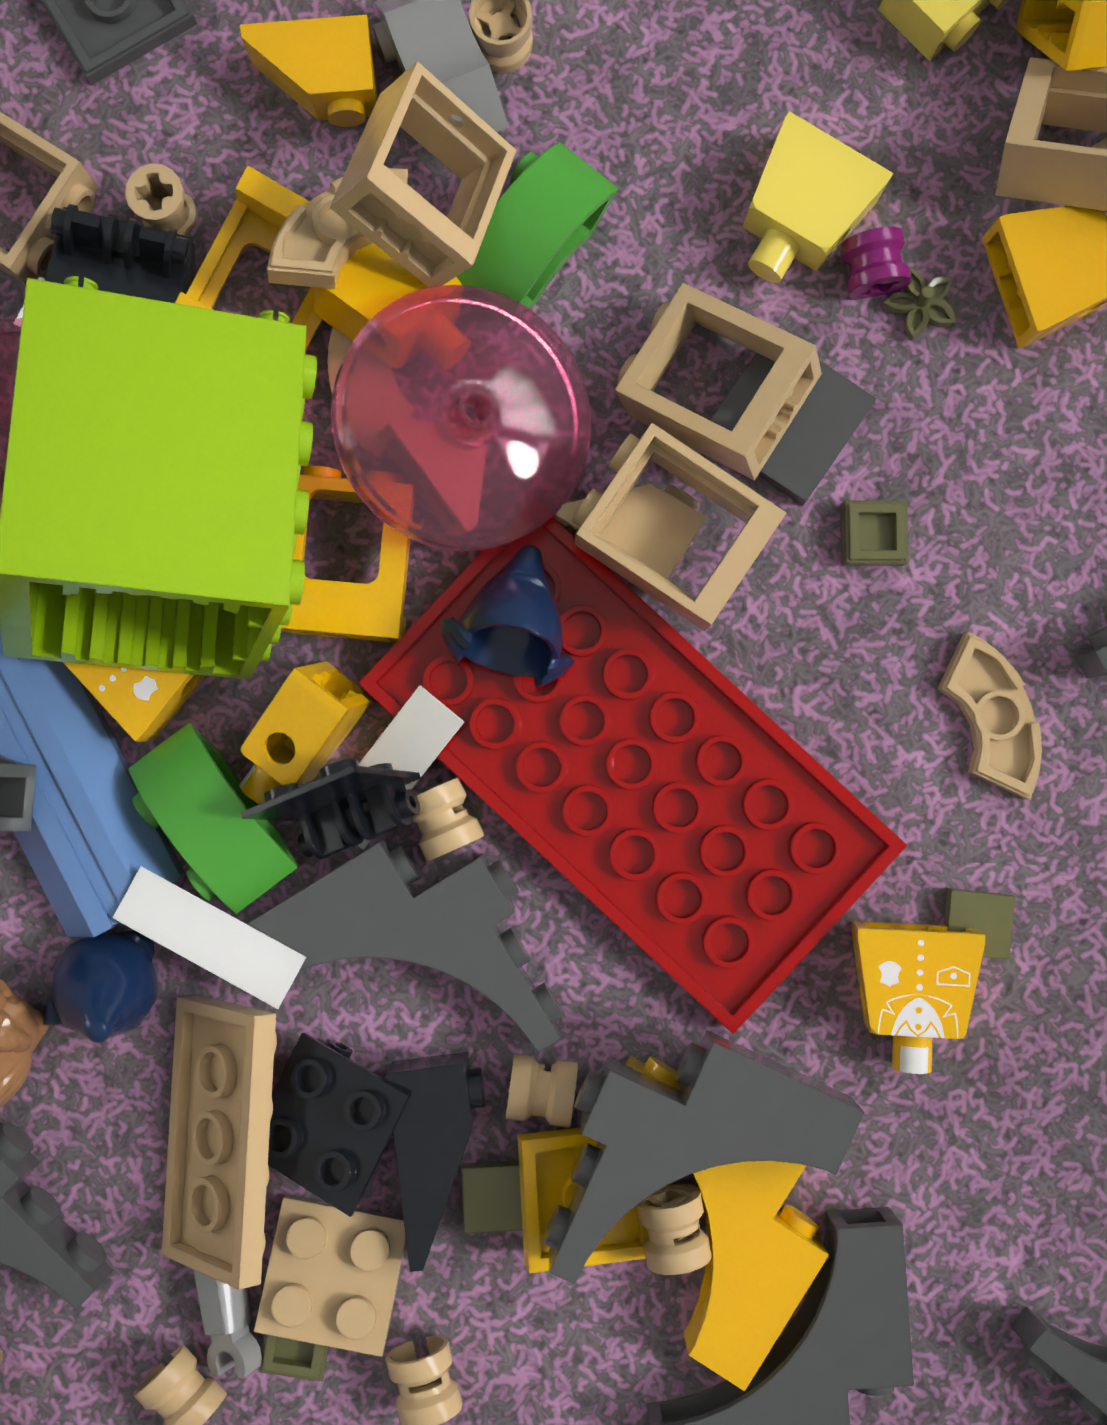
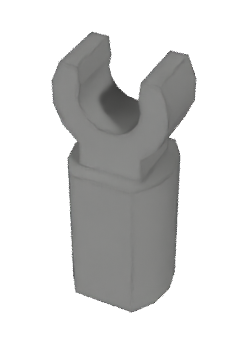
(226, 1319)

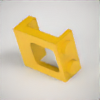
(252, 221)
(349, 608)

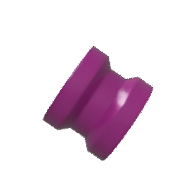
(875, 262)

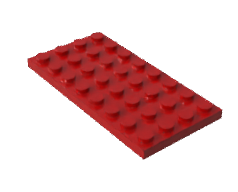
(649, 782)

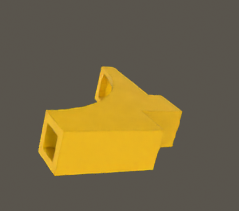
(757, 1263)

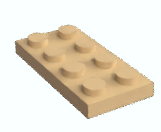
(219, 1139)

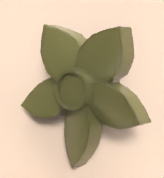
(923, 304)

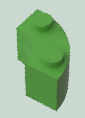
(539, 224)
(199, 805)

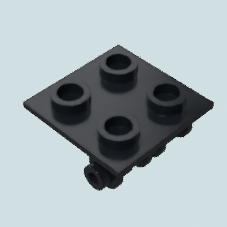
(118, 254)
(342, 806)
(331, 1122)

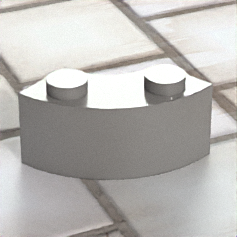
(443, 42)

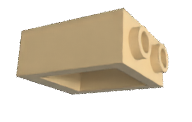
(1050, 169)
(73, 185)
(393, 212)
(769, 411)
(708, 479)

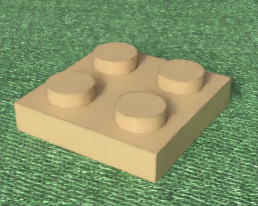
(332, 1276)

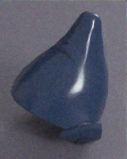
(512, 623)
(103, 985)

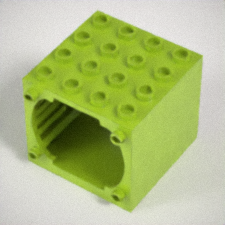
(152, 483)

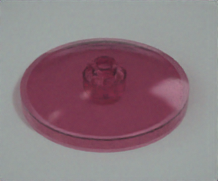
(417, 451)

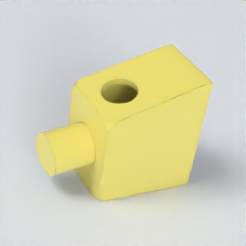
(809, 198)

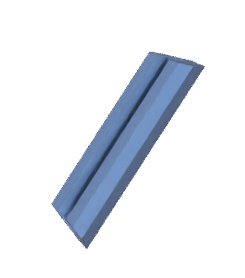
(83, 824)

